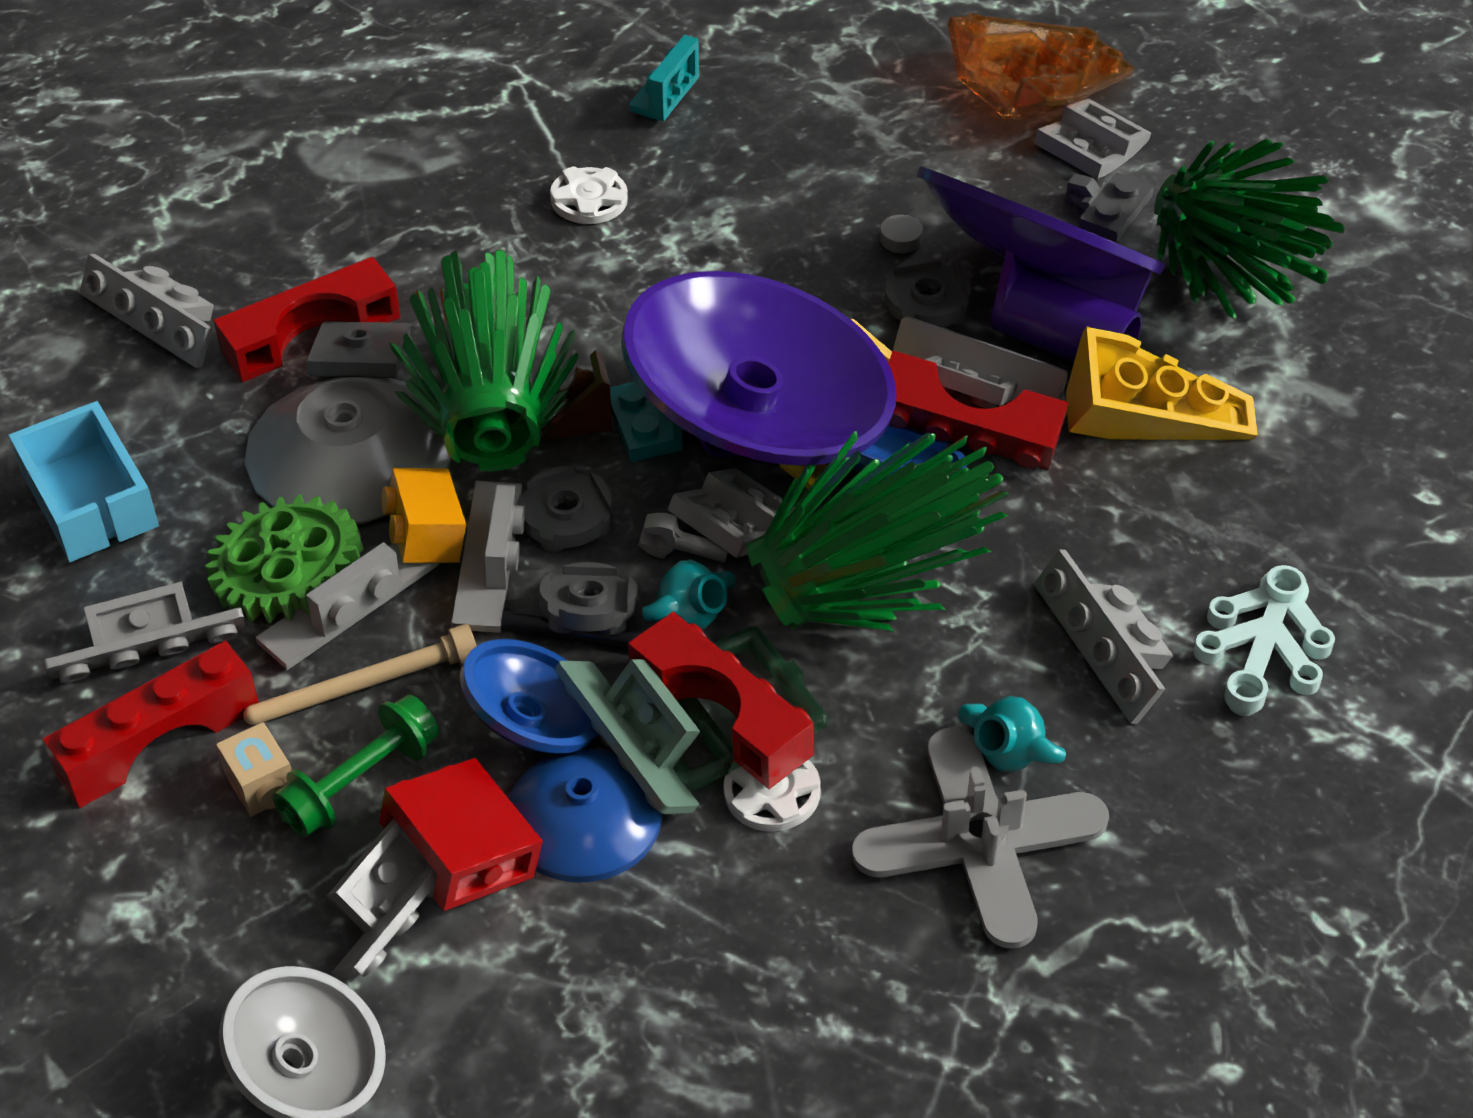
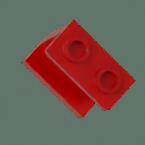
(464, 831)

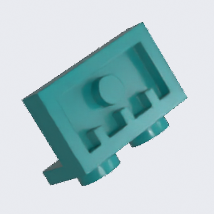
(669, 81)
(641, 425)

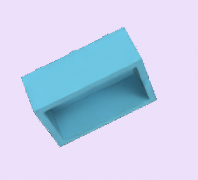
(84, 480)

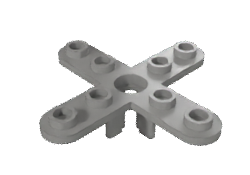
(990, 861)

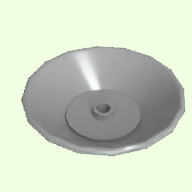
(340, 444)

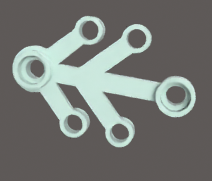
(1282, 591)

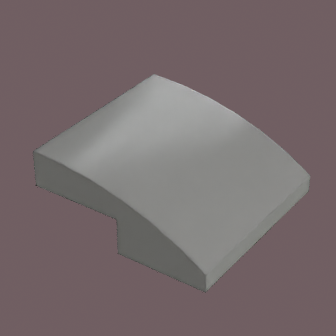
(1092, 138)
(728, 509)

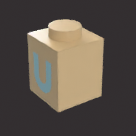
(254, 767)

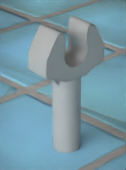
(663, 535)

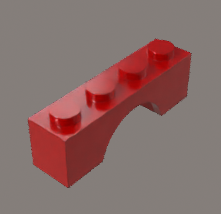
(259, 333)
(1019, 430)
(769, 732)
(99, 748)

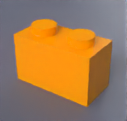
(424, 515)

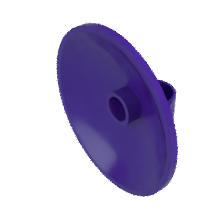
(1052, 271)
(757, 368)

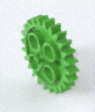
(281, 556)

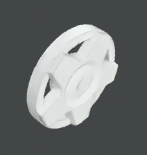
(588, 191)
(778, 800)

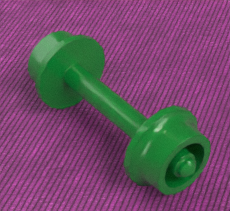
(306, 803)

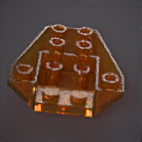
(1030, 65)

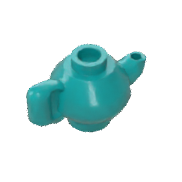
(691, 593)
(1010, 734)

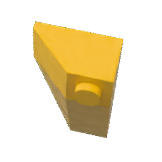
(1139, 396)

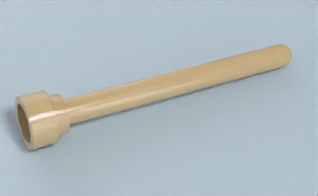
(452, 648)

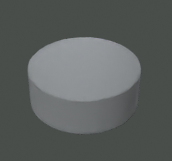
(901, 234)

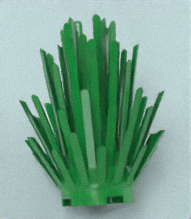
(1218, 213)
(488, 401)
(868, 534)

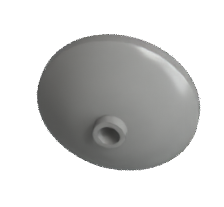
(314, 1026)

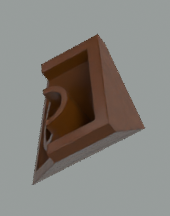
(586, 406)

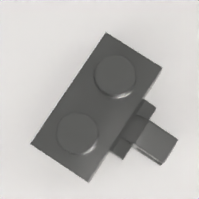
(1108, 206)

